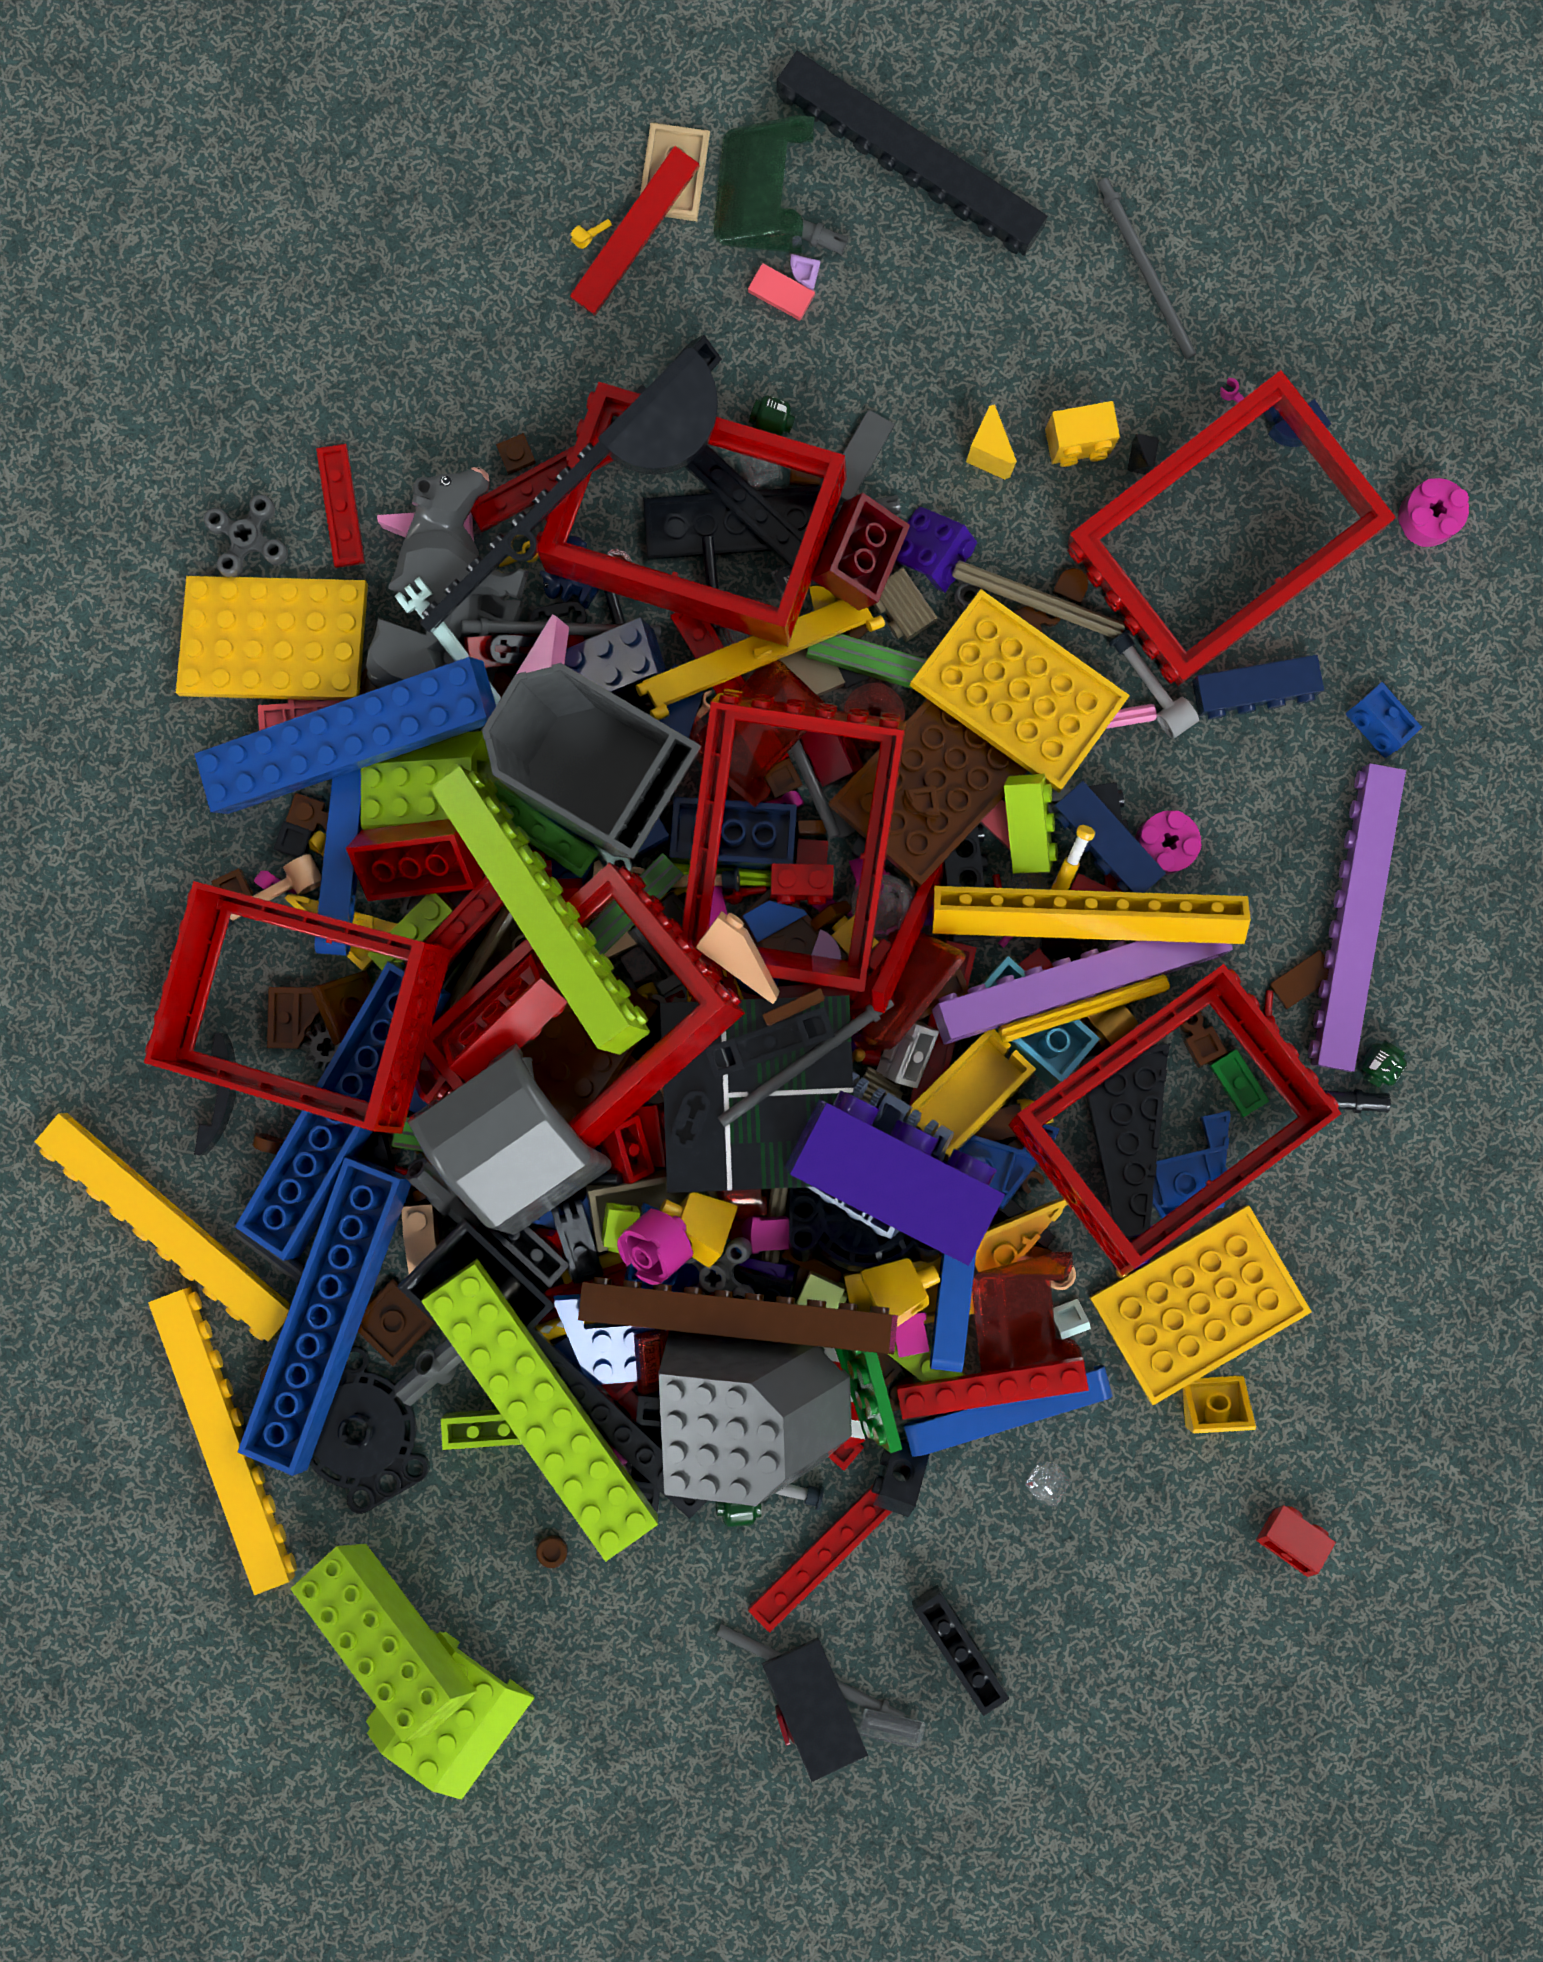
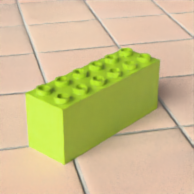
(383, 1641)

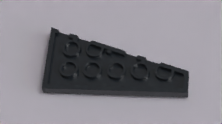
(1127, 1135)

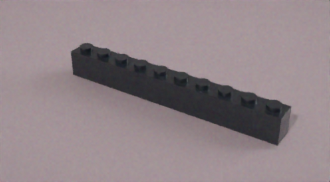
(910, 153)

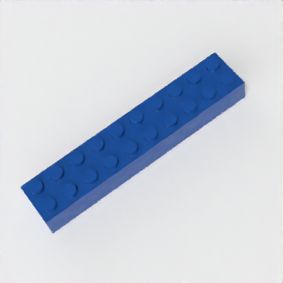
(347, 736)
(308, 1163)
(325, 1315)

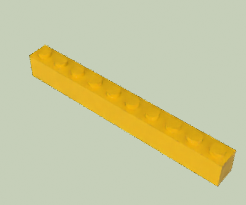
(1090, 914)
(165, 1226)
(219, 1435)

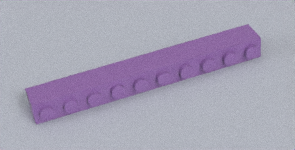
(1357, 917)
(1065, 984)

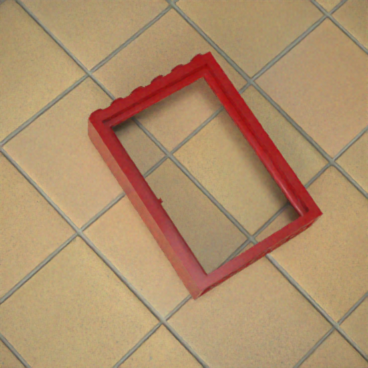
(676, 592)
(1124, 596)
(825, 719)
(191, 979)
(712, 1017)
(1263, 1044)

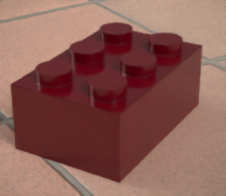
(860, 552)

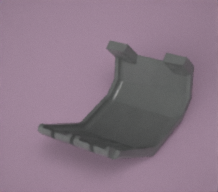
(505, 1146)

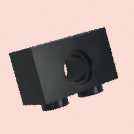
(896, 1494)

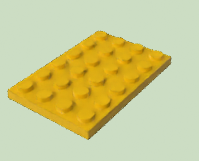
(272, 638)
(1019, 690)
(1200, 1304)

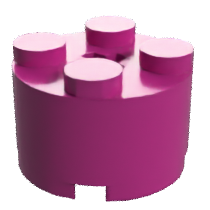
(1449, 506)
(1180, 830)
(655, 1246)

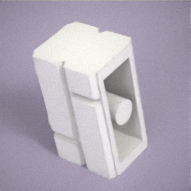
(908, 1059)

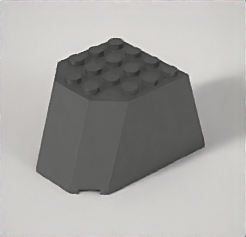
(586, 757)
(746, 1415)

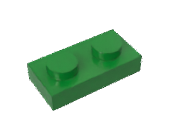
(1239, 1083)

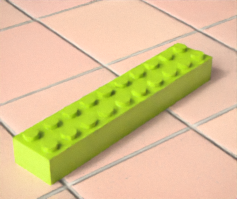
(541, 911)
(541, 1410)

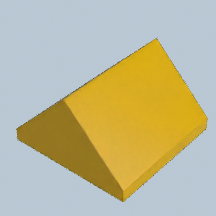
(991, 447)
(1218, 1405)

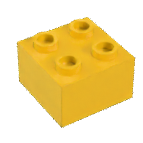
(1082, 433)

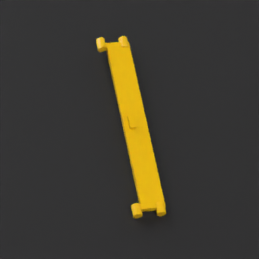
(751, 654)

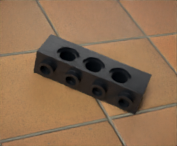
(975, 865)
(960, 1650)

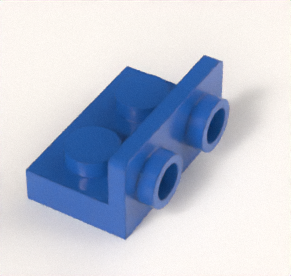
(1383, 720)

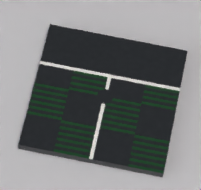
(759, 1142)

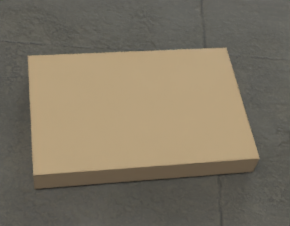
(693, 143)

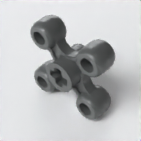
(235, 530)
(725, 1267)

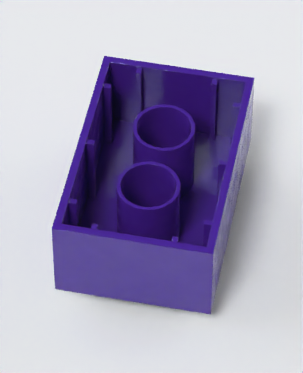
(896, 1176)

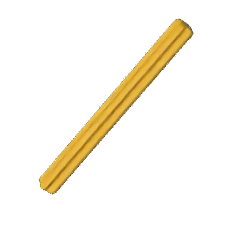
(1083, 1008)

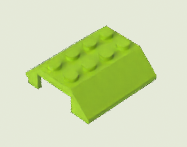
(399, 787)
(464, 1743)

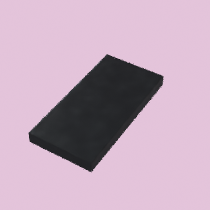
(814, 1709)

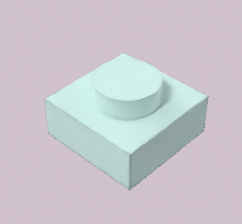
(1070, 1319)

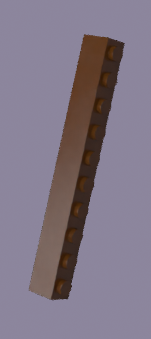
(737, 1317)

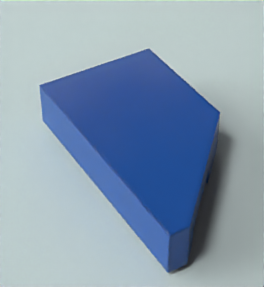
(771, 918)

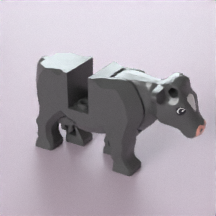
(439, 553)

